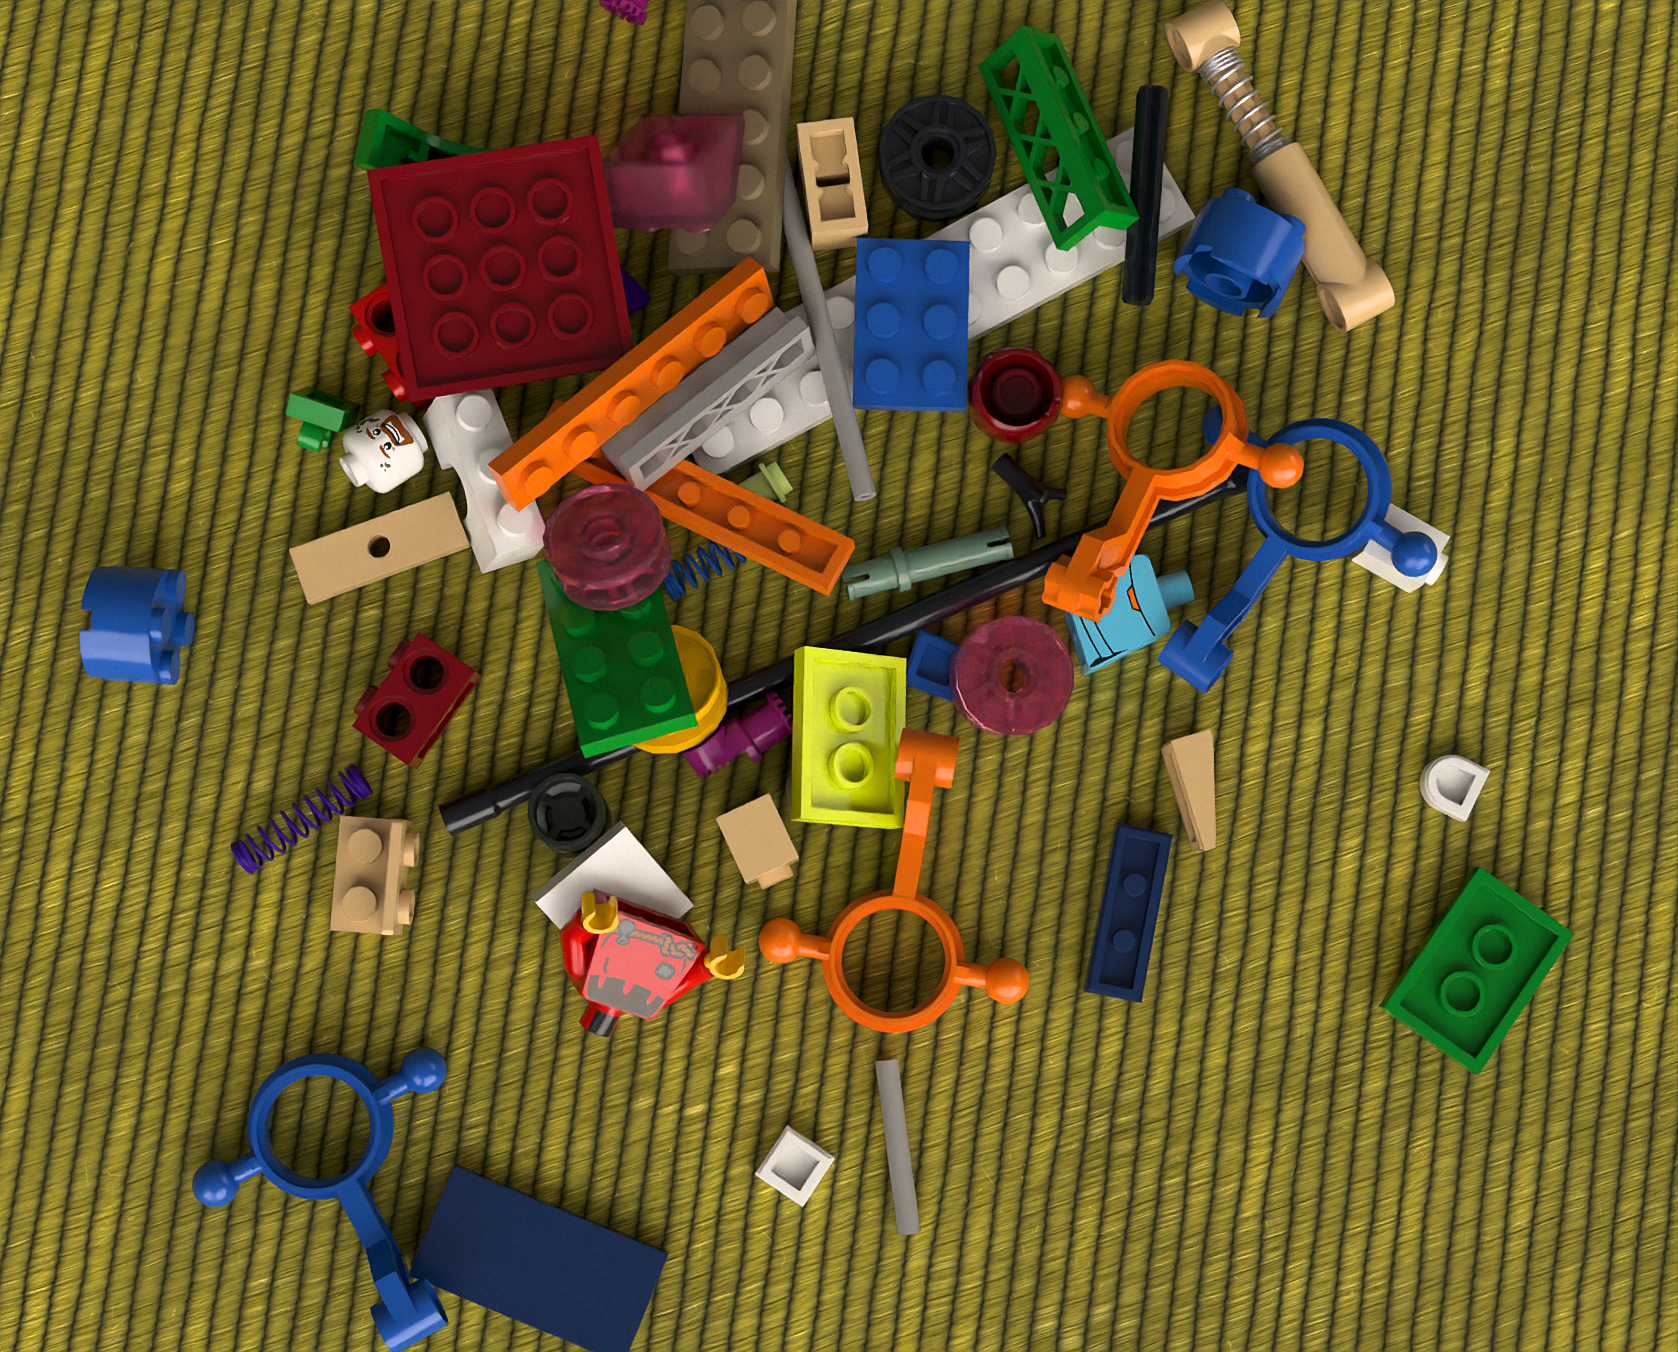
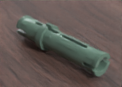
(926, 562)

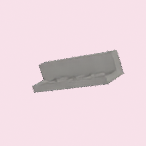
(709, 398)

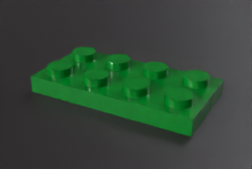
(618, 669)

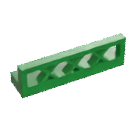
(1073, 130)

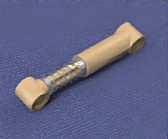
(1346, 280)

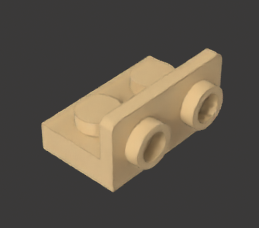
(373, 875)

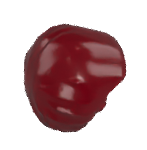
(1014, 394)

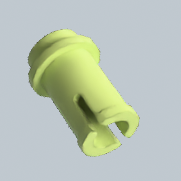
(768, 483)

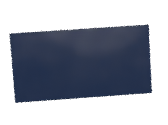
(538, 1263)

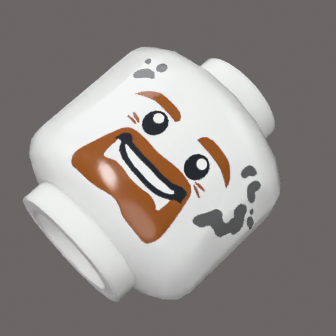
(383, 450)

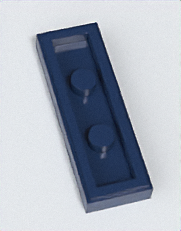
(1128, 912)

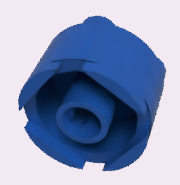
(1241, 254)
(135, 624)

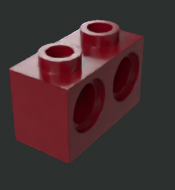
(428, 708)

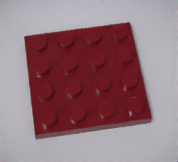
(501, 267)

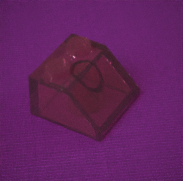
(675, 171)

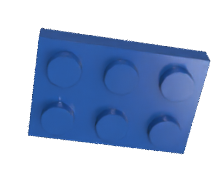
(911, 325)

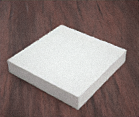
(615, 866)

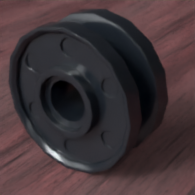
(944, 125)

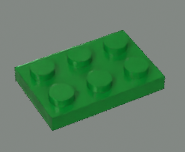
(1476, 970)

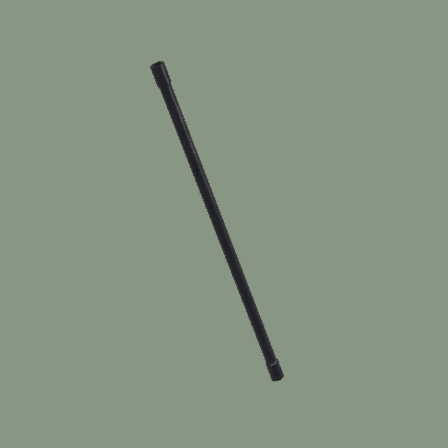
(491, 800)

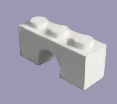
(467, 436)

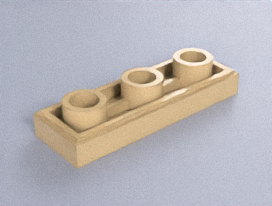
(347, 558)

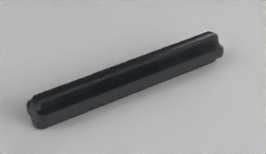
(1145, 194)

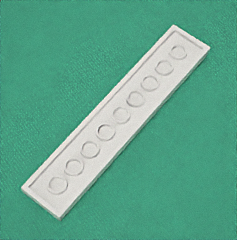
(1009, 274)

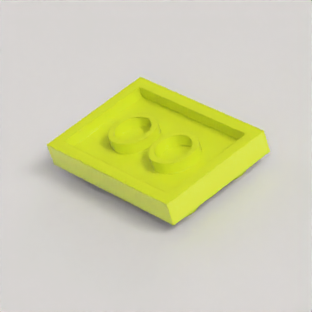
(847, 738)

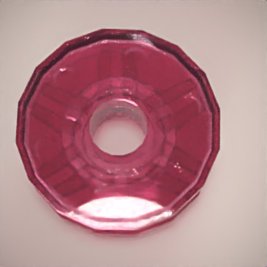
(607, 546)
(1044, 668)

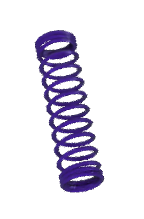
(246, 858)

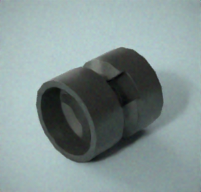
(568, 813)

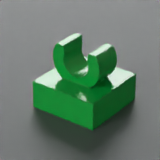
(321, 416)

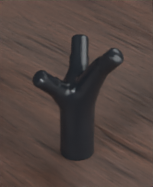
(1028, 489)

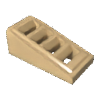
(1191, 774)

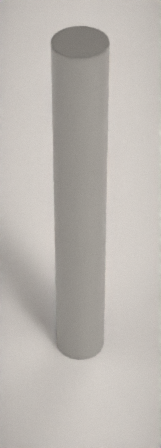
(897, 1146)

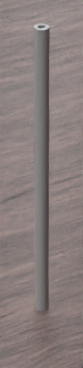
(825, 343)

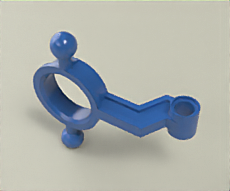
(1197, 651)
(407, 1308)

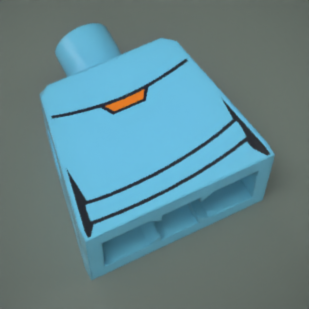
(1135, 617)

